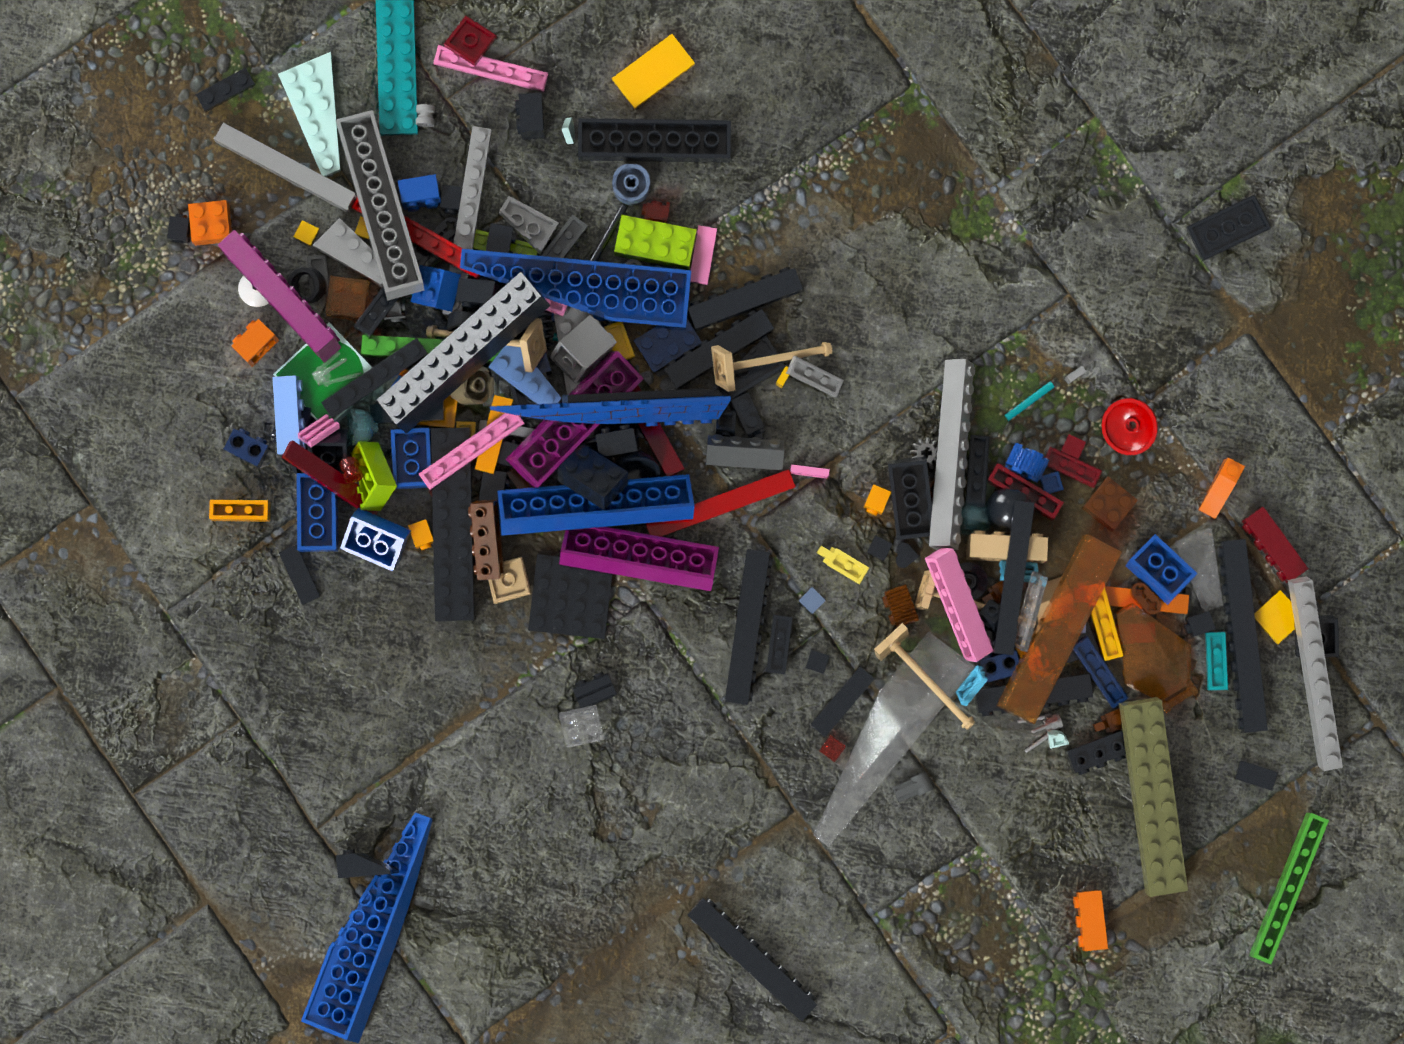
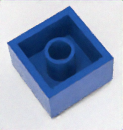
(419, 193)
(439, 288)

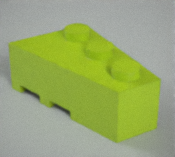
(377, 478)

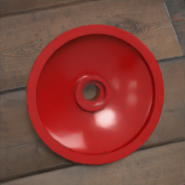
(1118, 428)

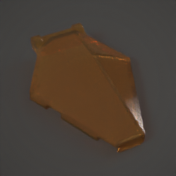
(1154, 657)

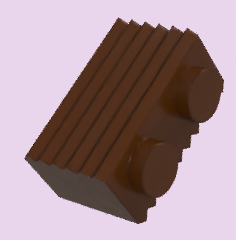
(900, 606)

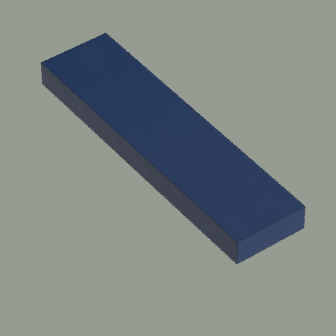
(1099, 672)

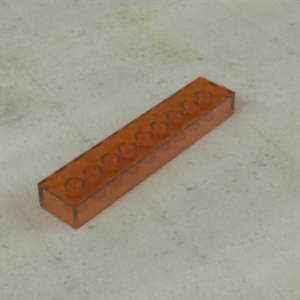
(1059, 629)

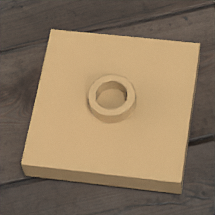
(513, 583)

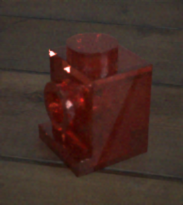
(656, 211)

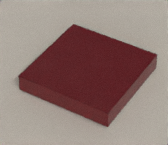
(470, 40)

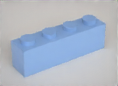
(288, 411)

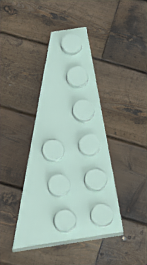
(313, 101)

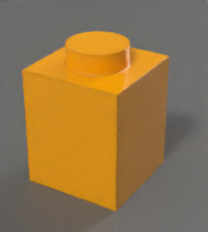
(876, 500)
(421, 534)

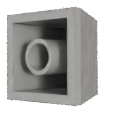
(583, 348)

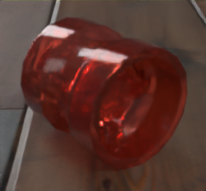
(351, 470)

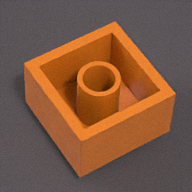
(209, 222)
(254, 342)

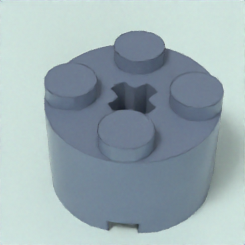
(631, 173)

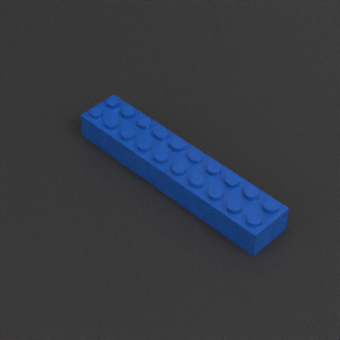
(564, 509)

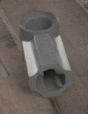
(916, 786)

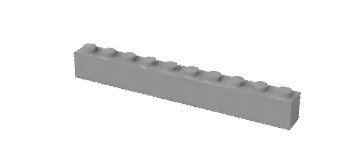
(952, 454)
(1315, 673)

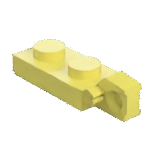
(843, 564)

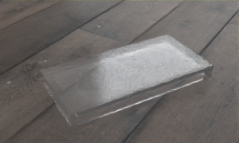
(1030, 610)

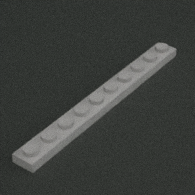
(471, 196)

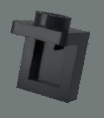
(989, 615)

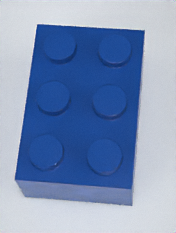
(410, 456)
(375, 539)
(1161, 569)

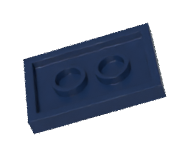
(666, 344)

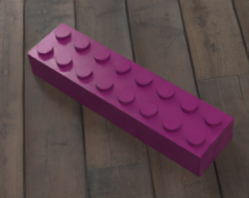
(280, 295)
(555, 440)
(640, 556)

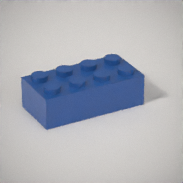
(316, 516)

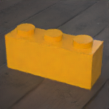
(240, 510)

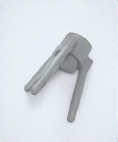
(1052, 722)

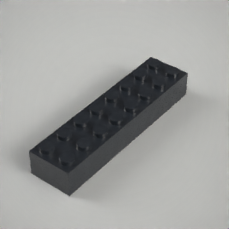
(654, 140)

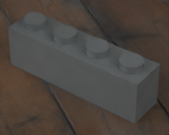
(745, 452)

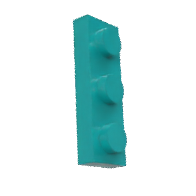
(1216, 661)

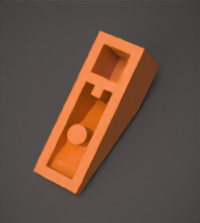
(1221, 487)

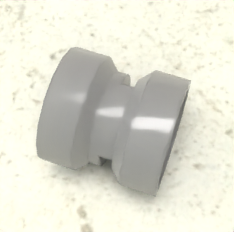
(425, 116)

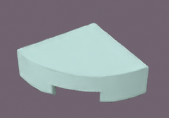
(568, 130)
(1056, 738)

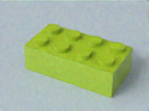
(655, 242)

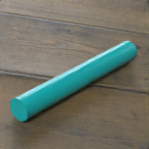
(1030, 400)

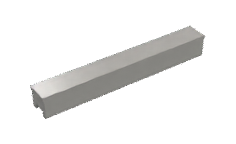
(285, 167)

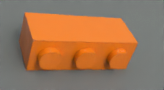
(1090, 920)

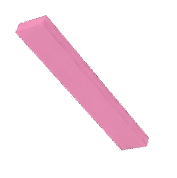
(493, 69)
(470, 449)

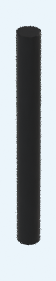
(608, 234)

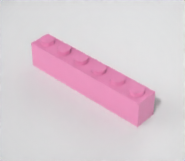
(959, 604)

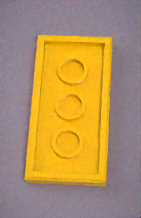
(653, 71)

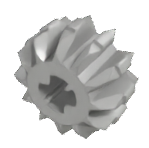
(930, 447)

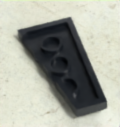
(752, 376)

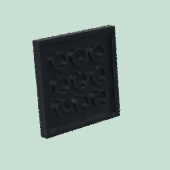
(569, 599)

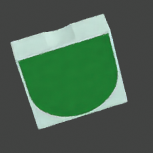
(306, 362)

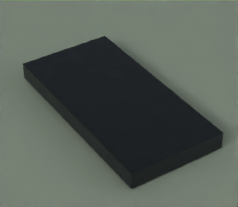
(1228, 227)

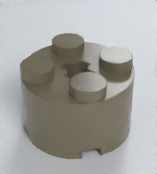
(475, 389)

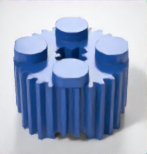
(1027, 463)

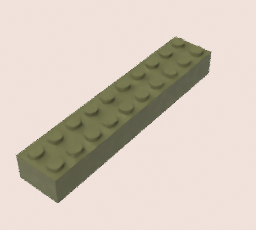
(1153, 796)

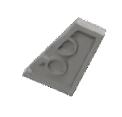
(529, 223)

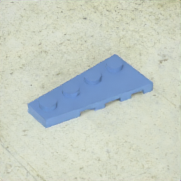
(533, 384)

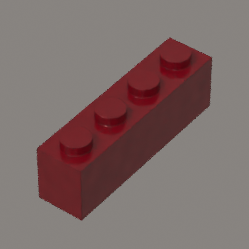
(1044, 502)
(1274, 545)

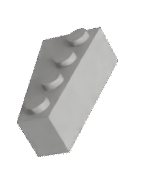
(350, 250)

